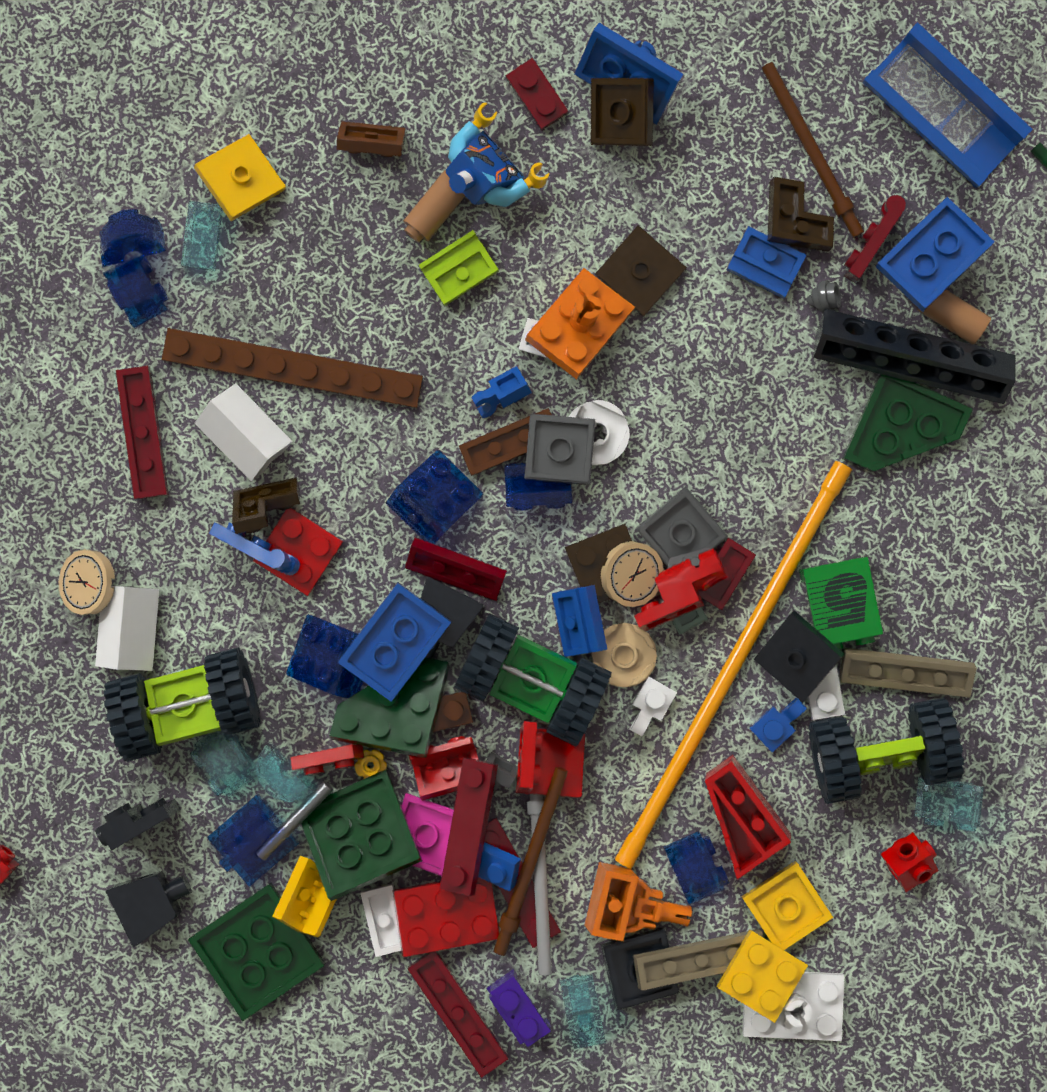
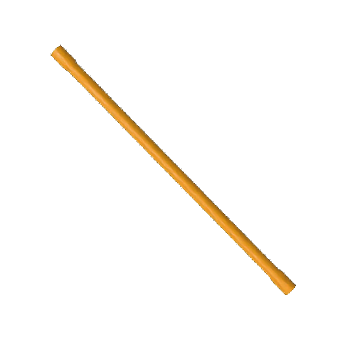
(637, 838)

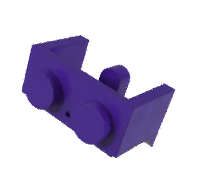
(518, 1009)

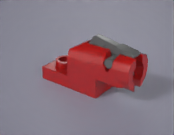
(680, 587)

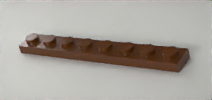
(292, 368)

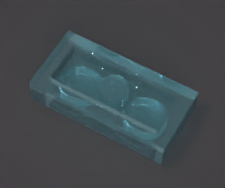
(201, 236)

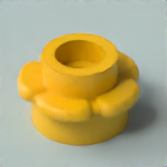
(373, 756)

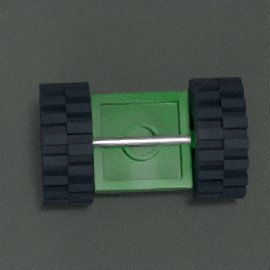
(533, 679)

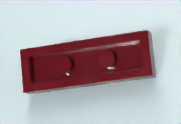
(455, 569)

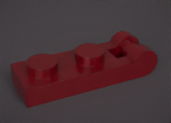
(874, 237)

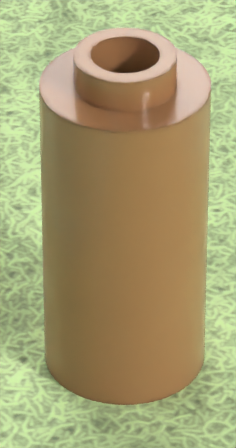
(432, 209)
(958, 317)

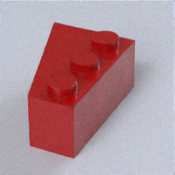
(745, 817)

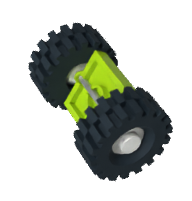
(181, 705)
(932, 743)

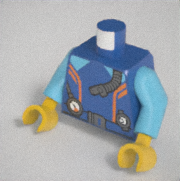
(483, 170)

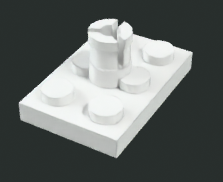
(809, 1014)

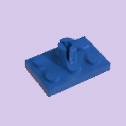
(616, 57)
(934, 254)
(394, 641)

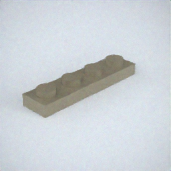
(907, 672)
(687, 961)

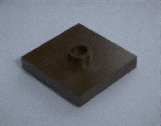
(622, 111)
(641, 270)

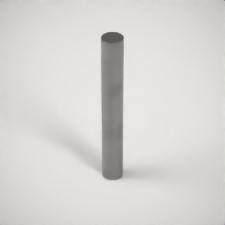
(294, 820)

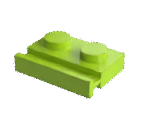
(458, 268)

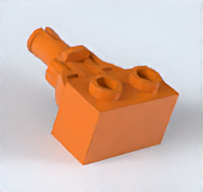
(627, 904)

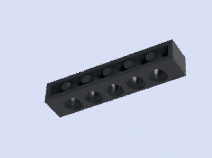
(915, 356)

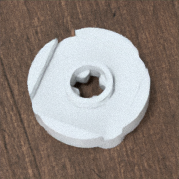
(613, 425)

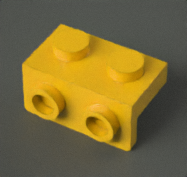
(304, 900)

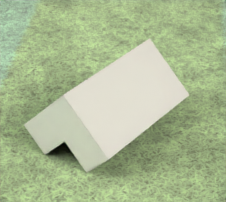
(242, 431)
(128, 629)

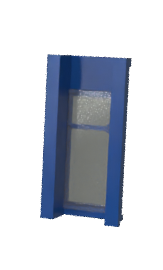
(947, 105)

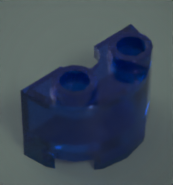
(127, 233)
(135, 291)
(695, 868)

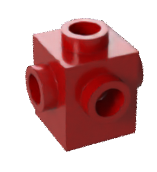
(910, 861)

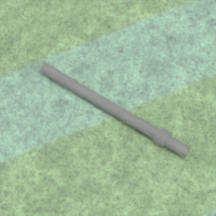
(541, 894)

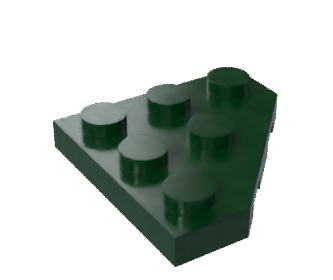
(902, 423)
(397, 725)

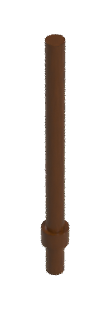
(842, 205)
(510, 920)

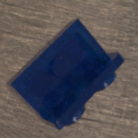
(525, 494)

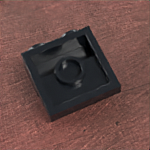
(130, 822)

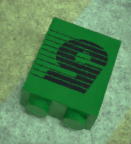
(843, 601)

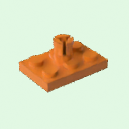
(579, 323)

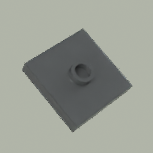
(560, 449)
(681, 527)

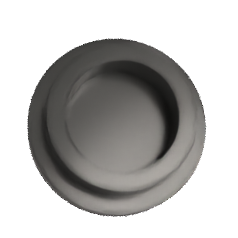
(825, 296)

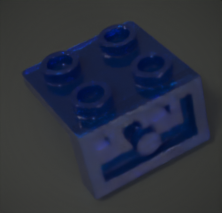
(434, 497)
(317, 658)

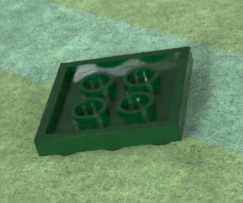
(360, 836)
(254, 953)

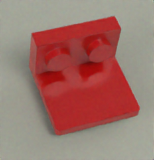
(540, 755)

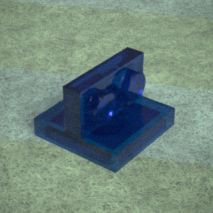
(243, 835)

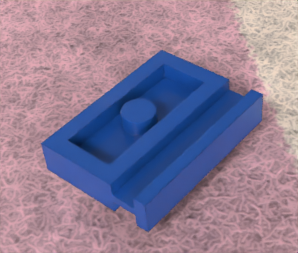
(765, 262)
(579, 621)

